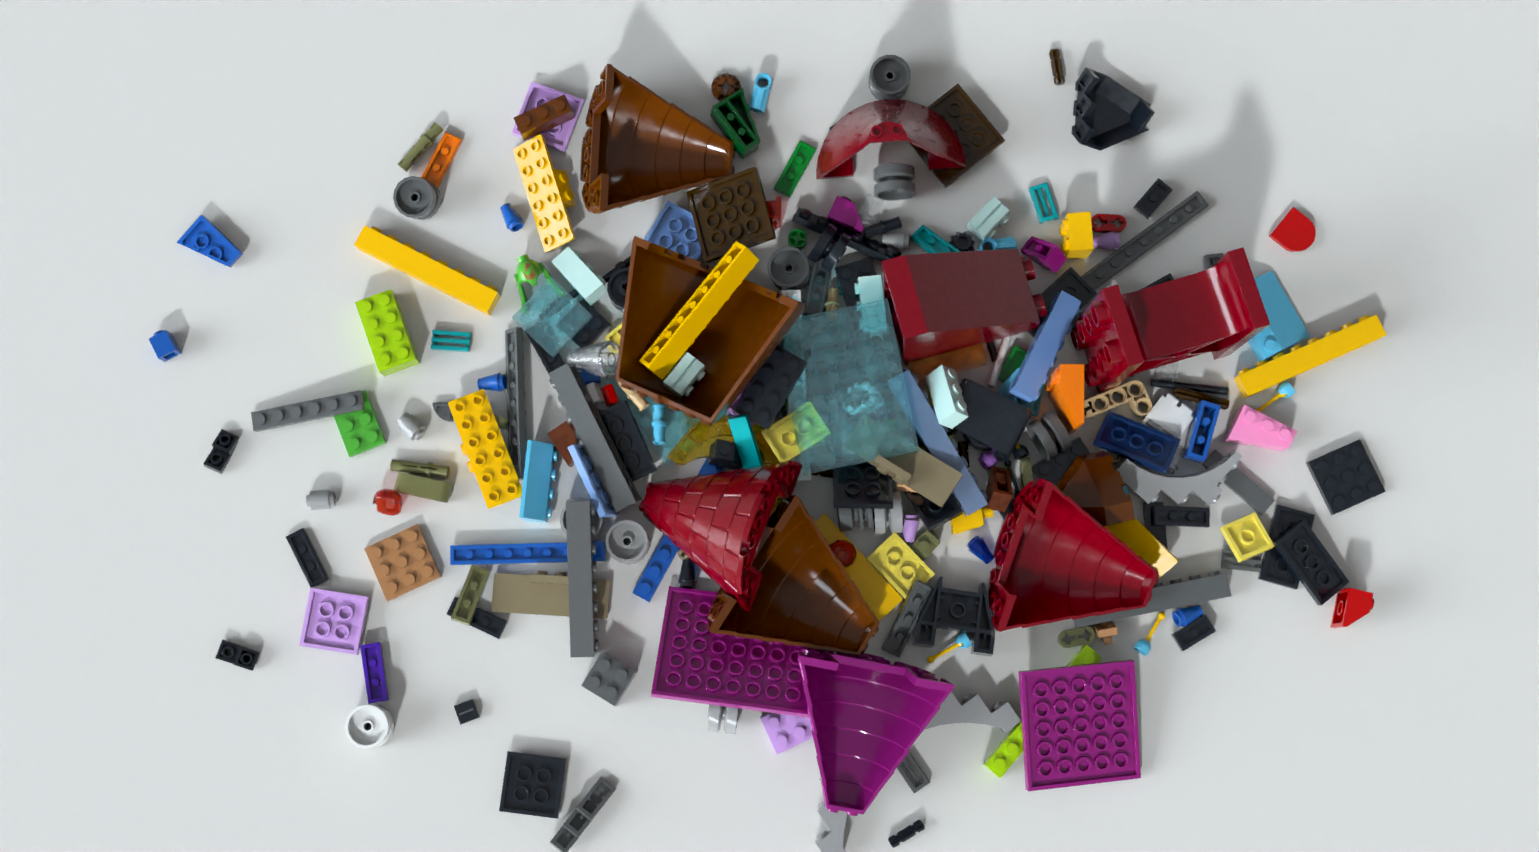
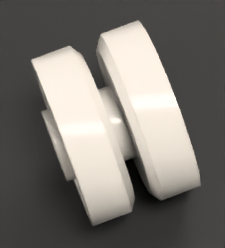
(361, 717)

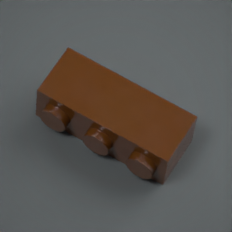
(544, 117)

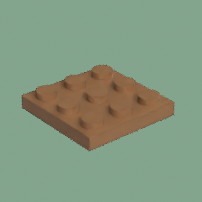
(402, 562)

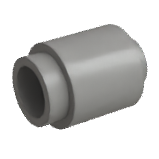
(411, 426)
(321, 499)

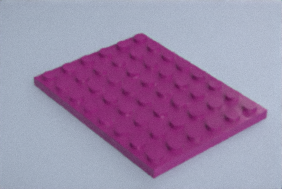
(722, 667)

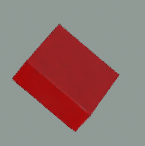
(609, 394)

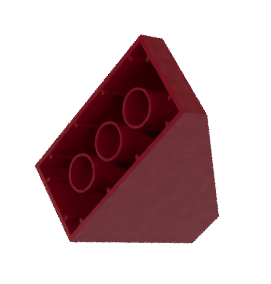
(959, 299)

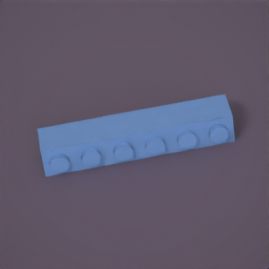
(1044, 347)

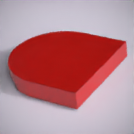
(1294, 232)

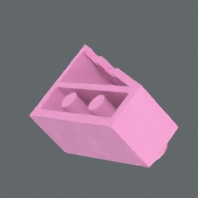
(1259, 430)

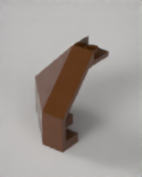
(1098, 488)

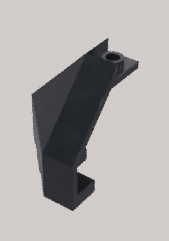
(1107, 111)

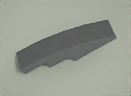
(583, 815)

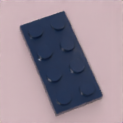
(1136, 442)

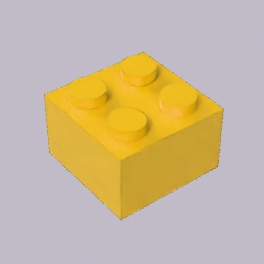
(1077, 235)

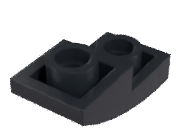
(222, 451)
(237, 655)

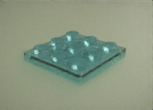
(552, 317)

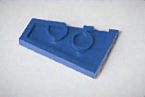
(211, 242)

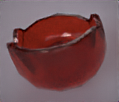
(388, 502)
(844, 552)

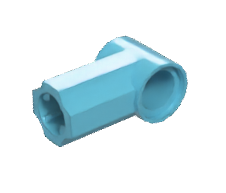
(760, 94)
(998, 244)

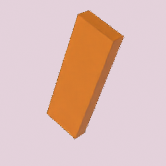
(442, 158)

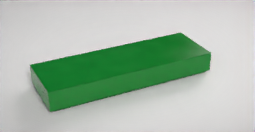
(795, 169)

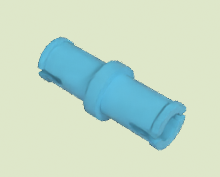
(659, 424)

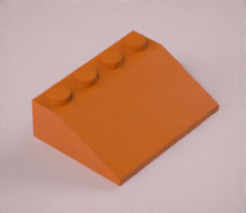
(1066, 394)

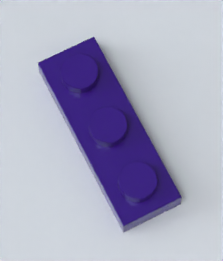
(374, 672)

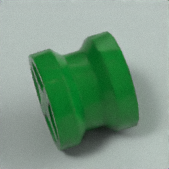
(797, 236)

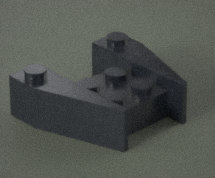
(957, 612)

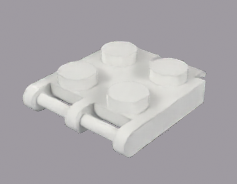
(1168, 417)

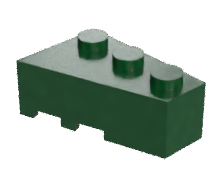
(736, 123)

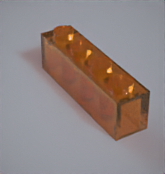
(959, 360)

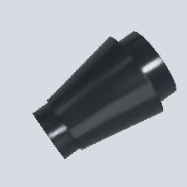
(687, 574)

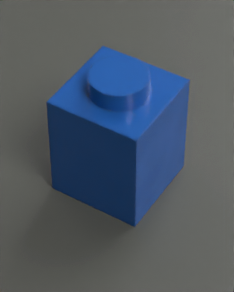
(164, 345)

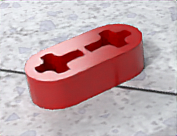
(1108, 218)

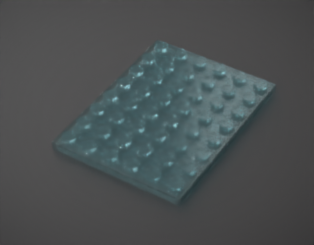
(851, 391)

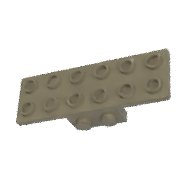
(921, 473)
(541, 594)

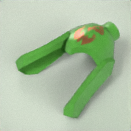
(528, 271)

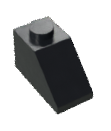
(724, 454)

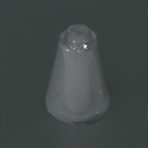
(596, 359)

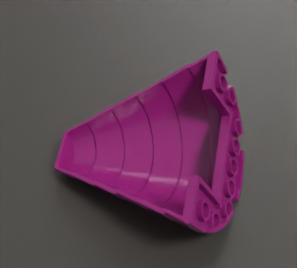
(864, 720)

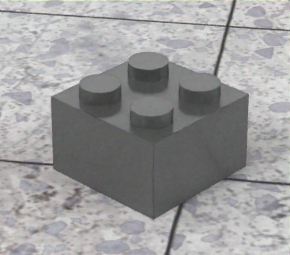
(609, 679)

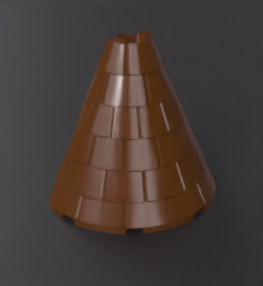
(644, 146)
(802, 592)

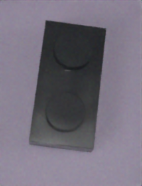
(1153, 198)
(1193, 632)

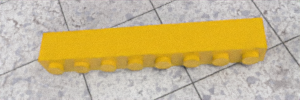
(427, 270)
(699, 310)
(1310, 356)

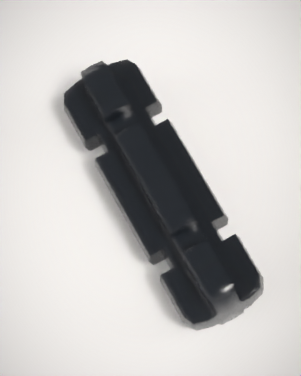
(906, 833)

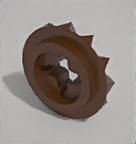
(718, 92)

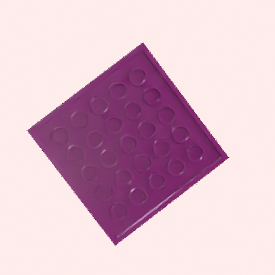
(1079, 725)

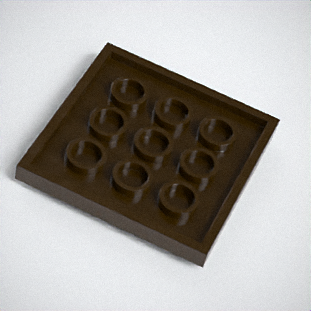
(971, 127)
(731, 212)

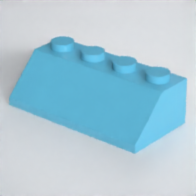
(537, 482)

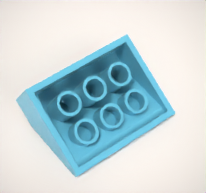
(1285, 324)

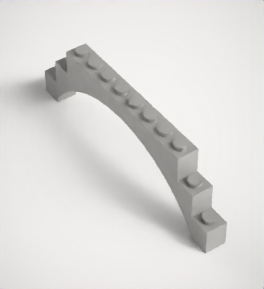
(951, 711)

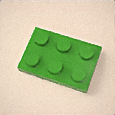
(360, 429)

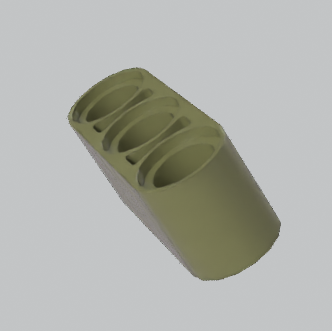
(423, 487)

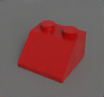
(1351, 606)

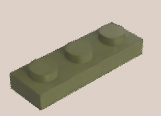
(470, 595)

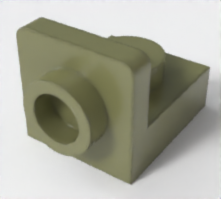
(925, 544)

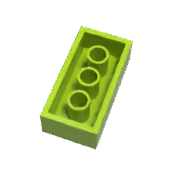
(387, 332)

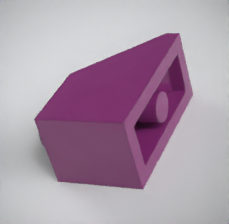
(846, 214)
(1044, 254)

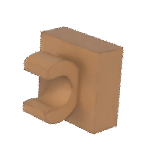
(1105, 631)

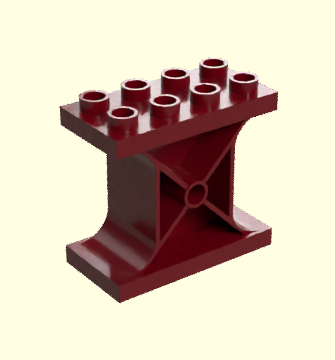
(1169, 322)

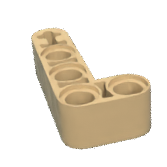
(1126, 397)

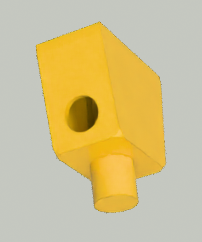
(975, 520)

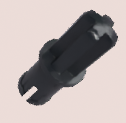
(882, 227)

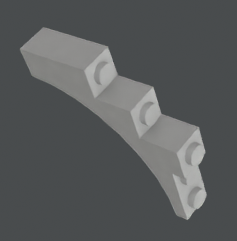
(1177, 488)

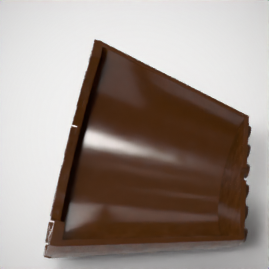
(729, 347)

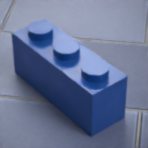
(1201, 431)

